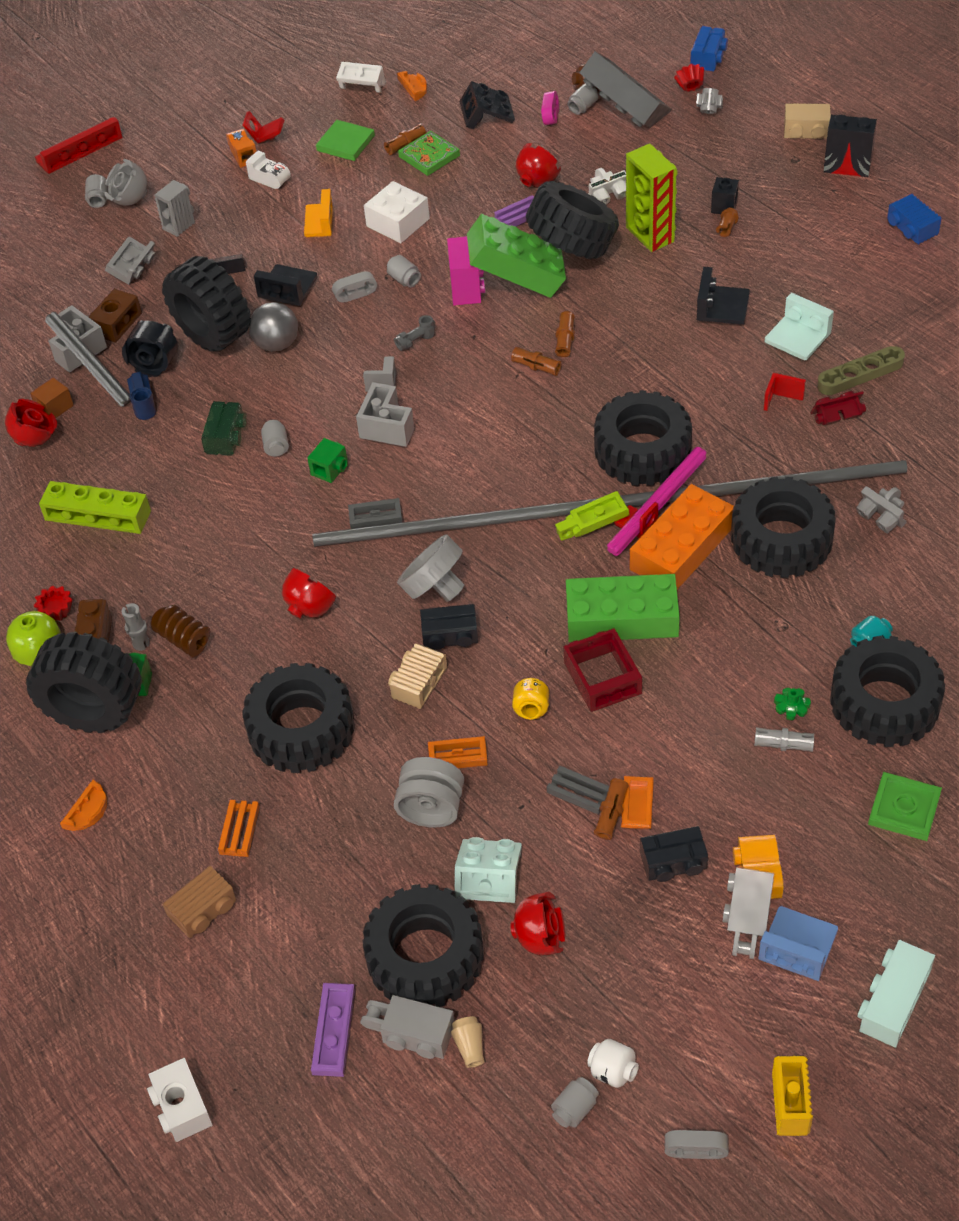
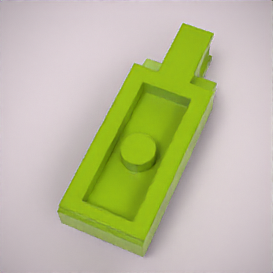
(592, 516)

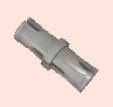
(135, 627)
(784, 739)

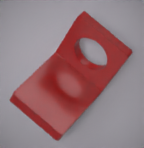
(261, 132)
(784, 386)
(643, 527)

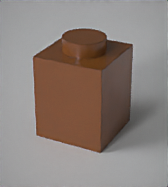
(53, 397)

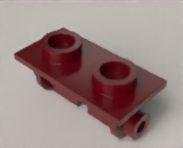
(828, 409)

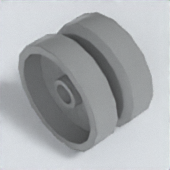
(429, 792)

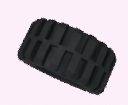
(572, 220)
(206, 303)
(642, 414)
(783, 552)
(84, 682)
(293, 689)
(880, 719)
(417, 911)

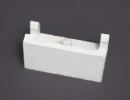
(361, 74)

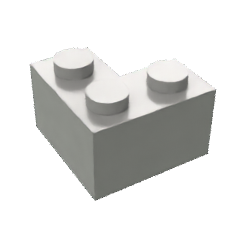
(88, 332)
(383, 418)

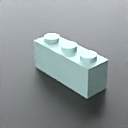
(895, 992)

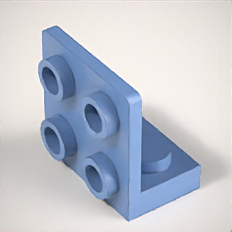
(798, 943)

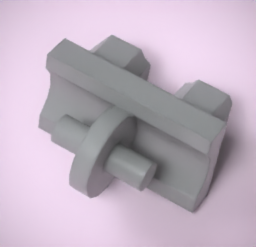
(885, 503)

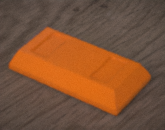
(637, 803)

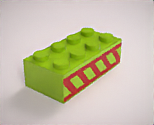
(650, 197)

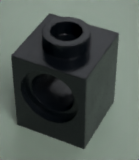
(724, 194)

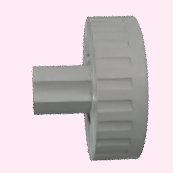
(433, 570)

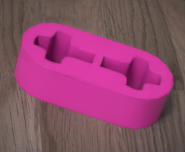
(550, 108)

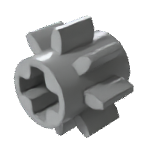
(709, 100)

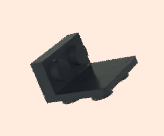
(482, 99)
(284, 284)
(720, 302)

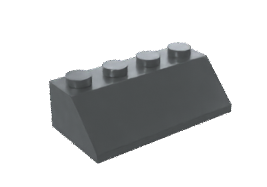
(624, 90)

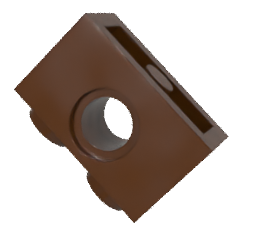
(116, 314)

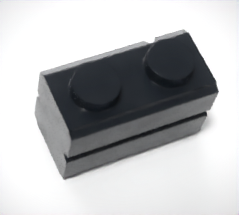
(449, 626)
(674, 854)

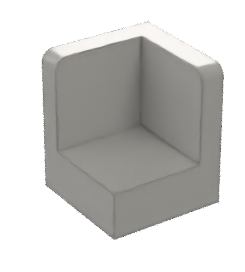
(385, 376)

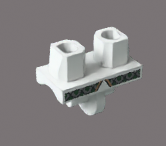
(606, 183)

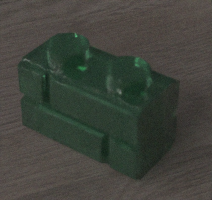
(223, 428)

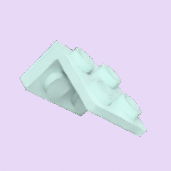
(801, 328)
(487, 870)

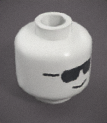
(613, 1063)

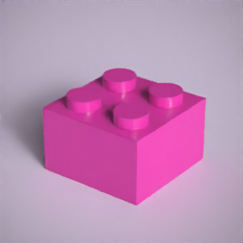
(464, 277)

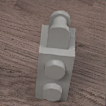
(748, 907)
(411, 1025)

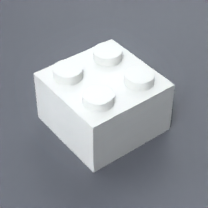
(396, 212)

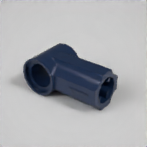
(141, 396)

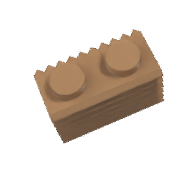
(200, 902)

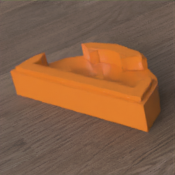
(414, 84)
(87, 809)

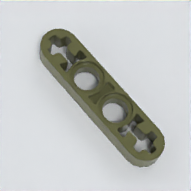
(834, 380)

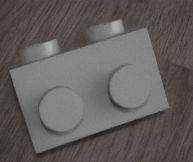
(129, 260)

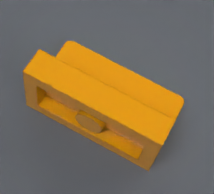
(319, 216)

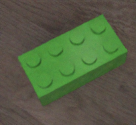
(515, 255)
(631, 604)

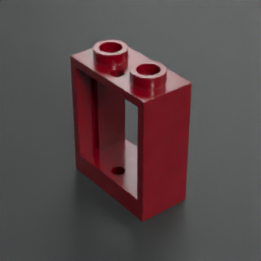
(610, 690)

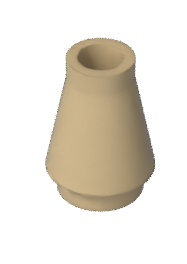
(468, 1038)

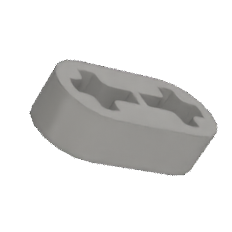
(354, 286)
(696, 1144)

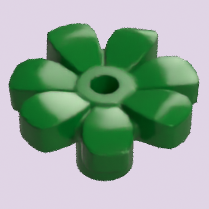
(792, 702)

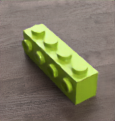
(95, 507)

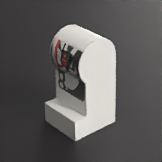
(267, 171)

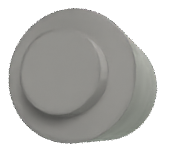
(582, 99)
(95, 190)
(403, 271)
(274, 438)
(574, 1102)

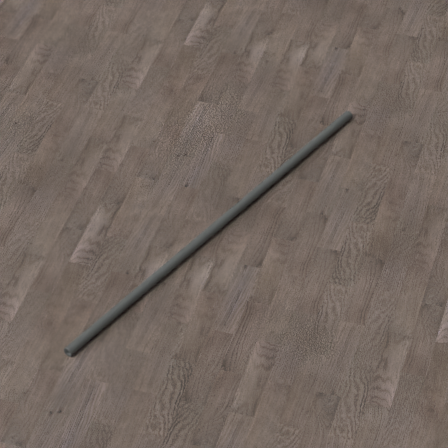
(564, 508)

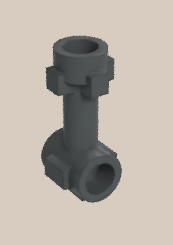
(424, 330)

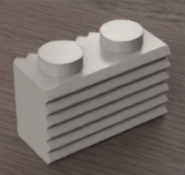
(175, 208)

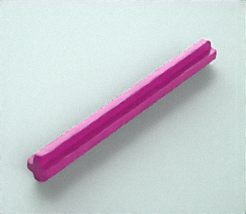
(661, 496)

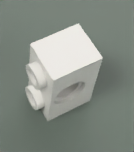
(189, 1115)

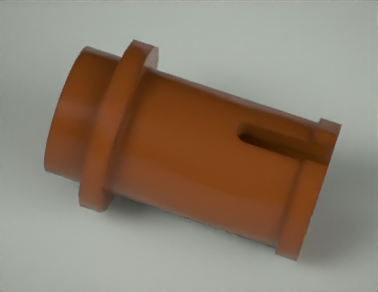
(728, 219)

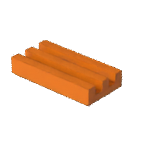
(459, 757)
(242, 807)

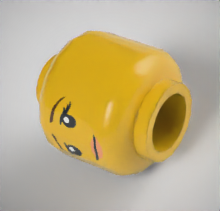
(530, 698)

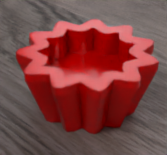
(690, 77)
(54, 602)

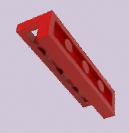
(79, 145)

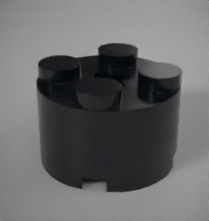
(150, 347)

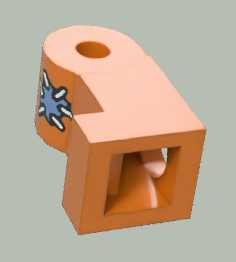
(240, 145)

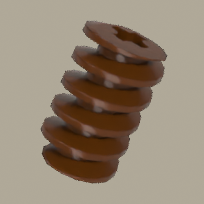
(181, 629)

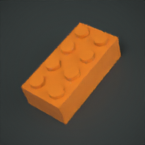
(682, 535)

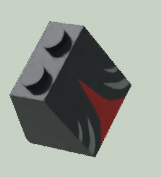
(850, 145)

